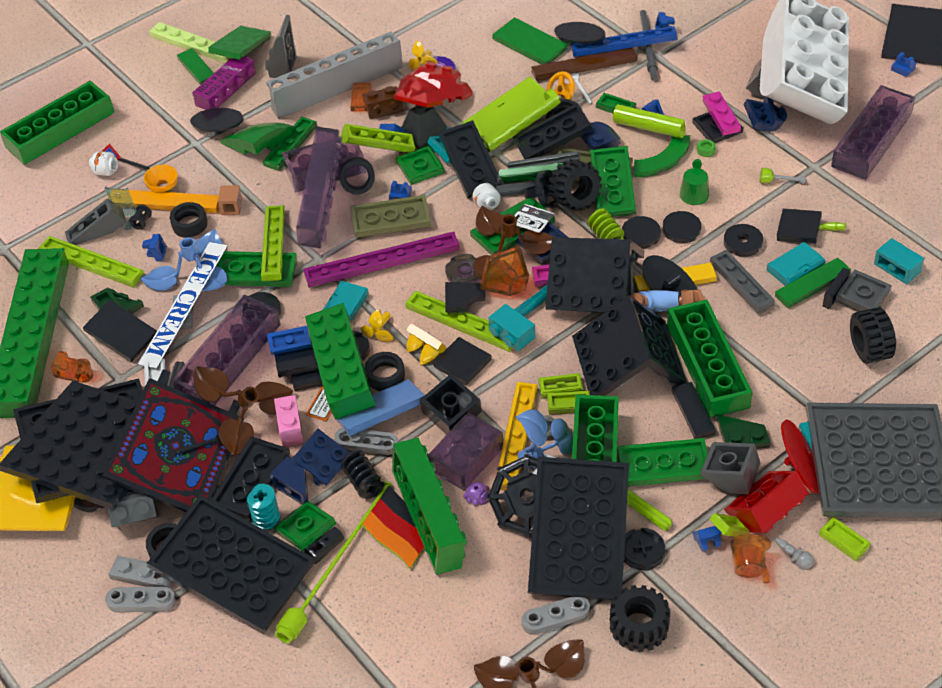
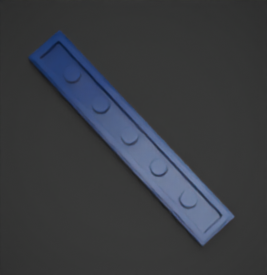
(626, 41)

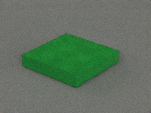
(420, 165)
(305, 525)

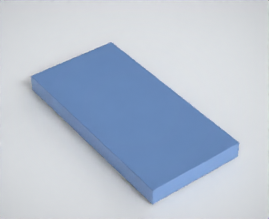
(388, 404)

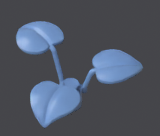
(165, 276)
(536, 427)

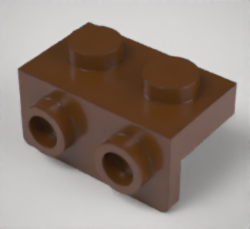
(382, 102)

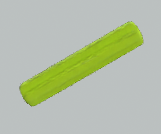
(648, 511)

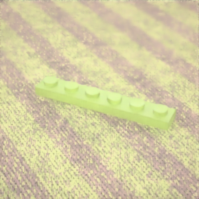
(185, 40)

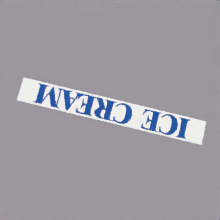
(182, 305)

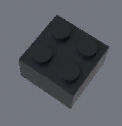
(449, 403)

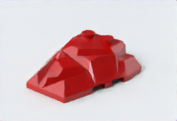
(432, 85)

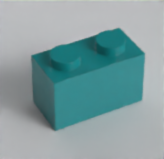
(899, 261)
(511, 327)

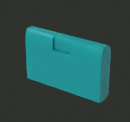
(795, 263)
(349, 294)

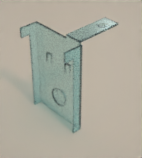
(123, 199)

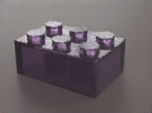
(466, 451)

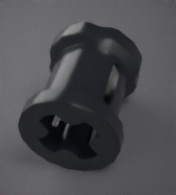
(140, 217)

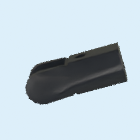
(326, 544)

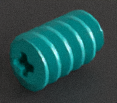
(263, 507)

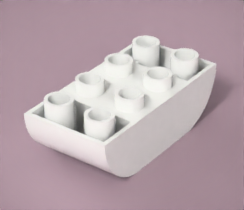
(807, 59)

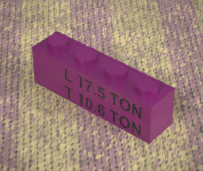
(224, 83)

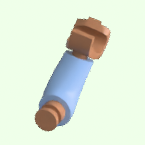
(662, 300)

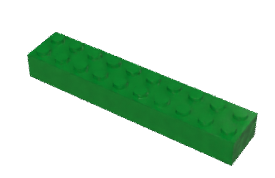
(30, 327)

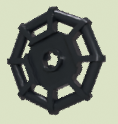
(513, 495)

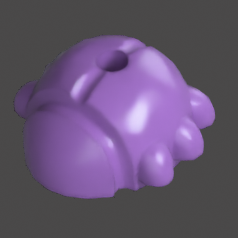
(476, 493)

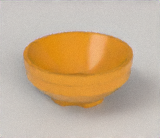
(161, 174)

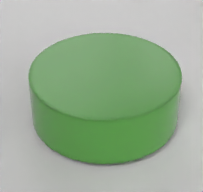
(706, 148)

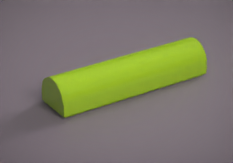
(649, 121)
(377, 138)

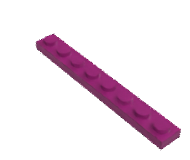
(381, 259)

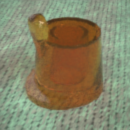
(750, 556)

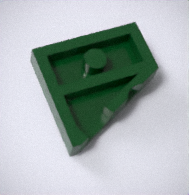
(121, 299)
(743, 431)

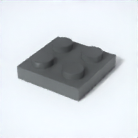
(863, 291)

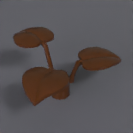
(492, 222)
(233, 434)
(500, 671)

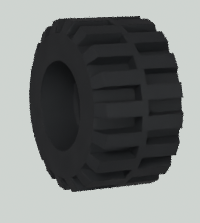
(586, 191)
(872, 335)
(639, 634)

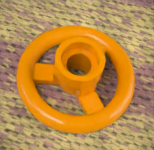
(562, 89)

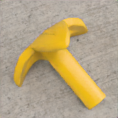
(422, 56)
(377, 321)

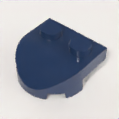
(765, 114)
(601, 136)

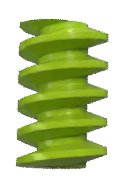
(604, 225)

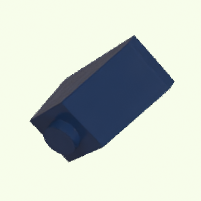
(290, 480)

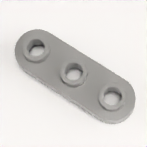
(377, 440)
(147, 603)
(547, 620)

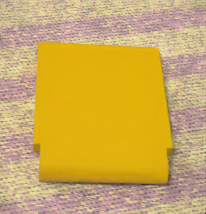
(20, 509)

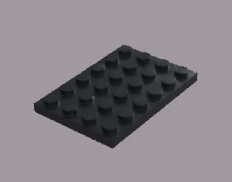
(578, 528)
(231, 563)

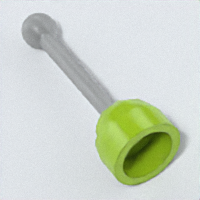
(767, 176)

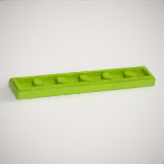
(273, 243)
(96, 262)
(463, 322)

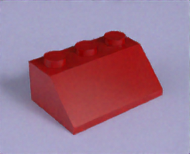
(768, 500)

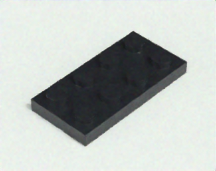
(553, 132)
(469, 157)
(250, 469)

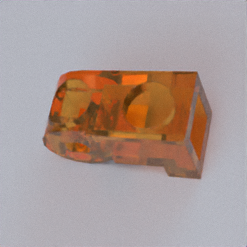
(71, 368)

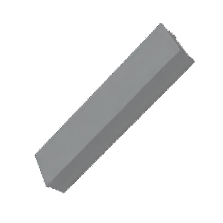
(337, 77)

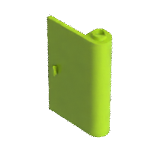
(513, 112)

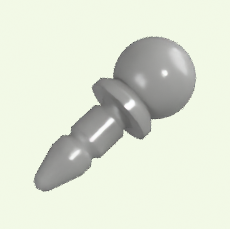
(803, 559)

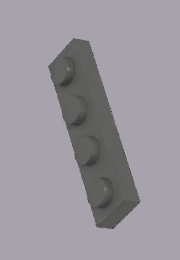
(742, 281)

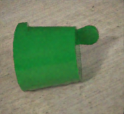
(695, 185)

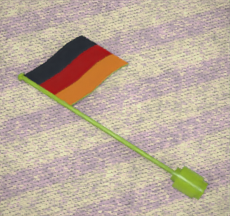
(389, 525)

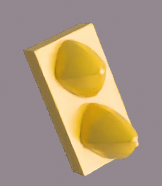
(431, 348)

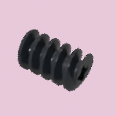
(362, 474)

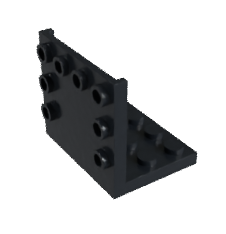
(589, 273)
(623, 345)

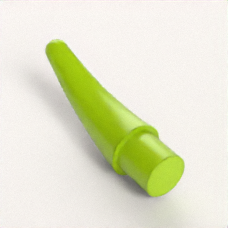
(833, 226)

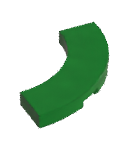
(665, 160)

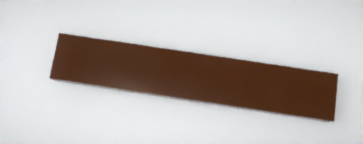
(585, 63)

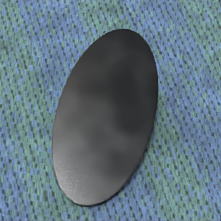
(579, 32)
(216, 119)
(665, 275)

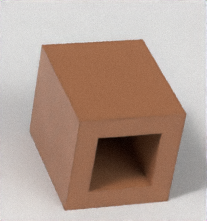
(230, 200)

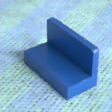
(289, 340)

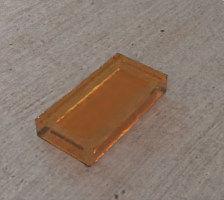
(357, 102)

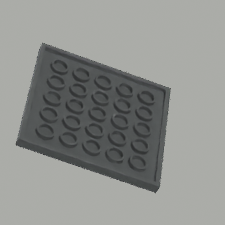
(877, 459)

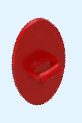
(799, 455)

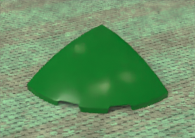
(257, 137)

